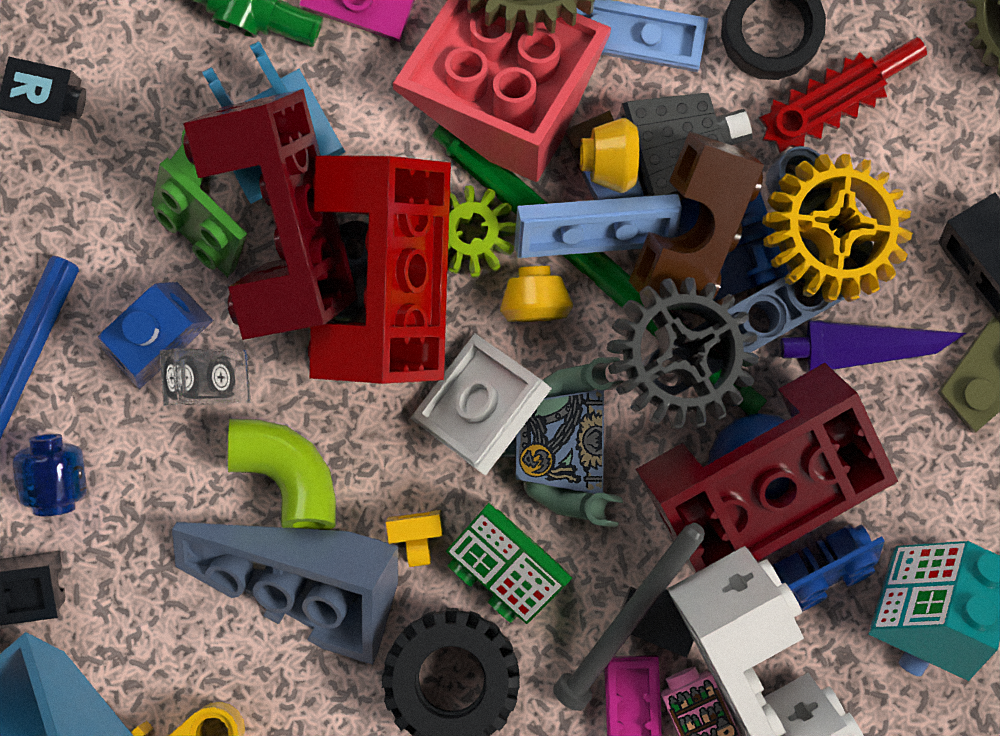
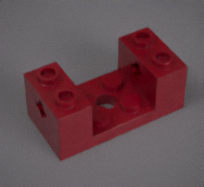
(314, 272)
(822, 449)

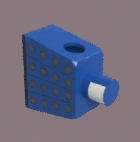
(150, 326)

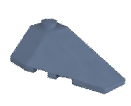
(319, 577)

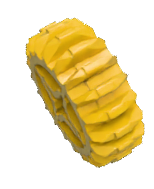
(845, 186)

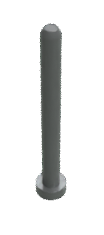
(574, 689)

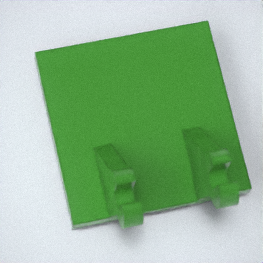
(187, 209)

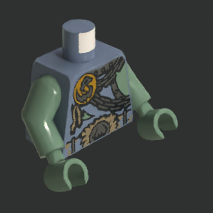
(564, 444)

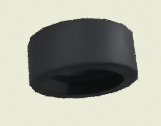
(772, 67)

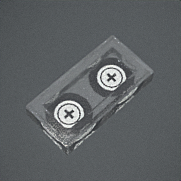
(204, 376)

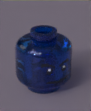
(49, 475)

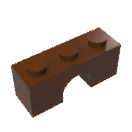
(723, 184)

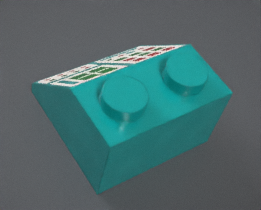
(941, 605)

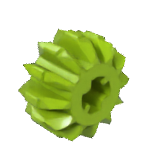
(478, 248)

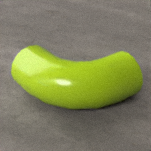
(292, 464)

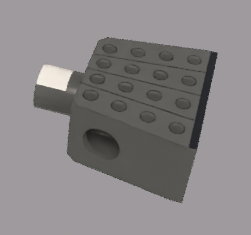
(664, 128)

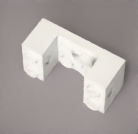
(740, 619)

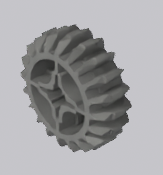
(723, 329)

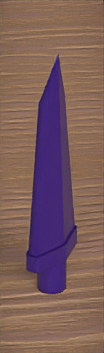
(858, 345)

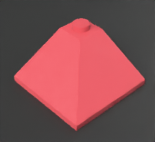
(502, 89)

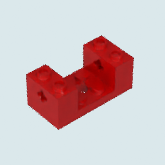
(404, 269)

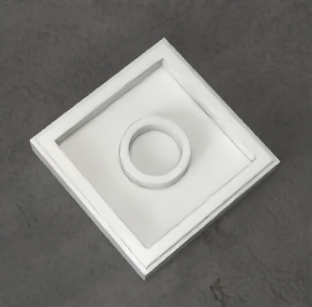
(480, 403)

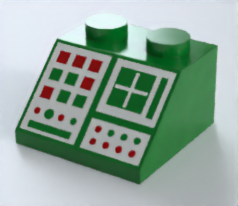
(507, 565)

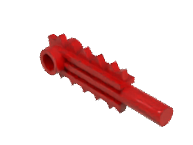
(841, 93)

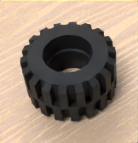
(442, 630)

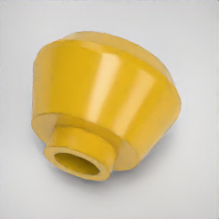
(612, 155)
(535, 296)

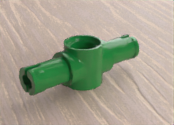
(264, 17)

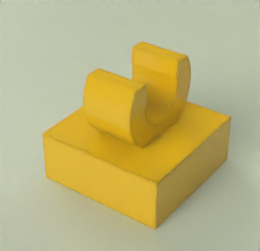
(415, 531)

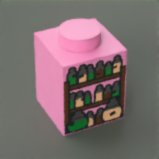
(697, 705)

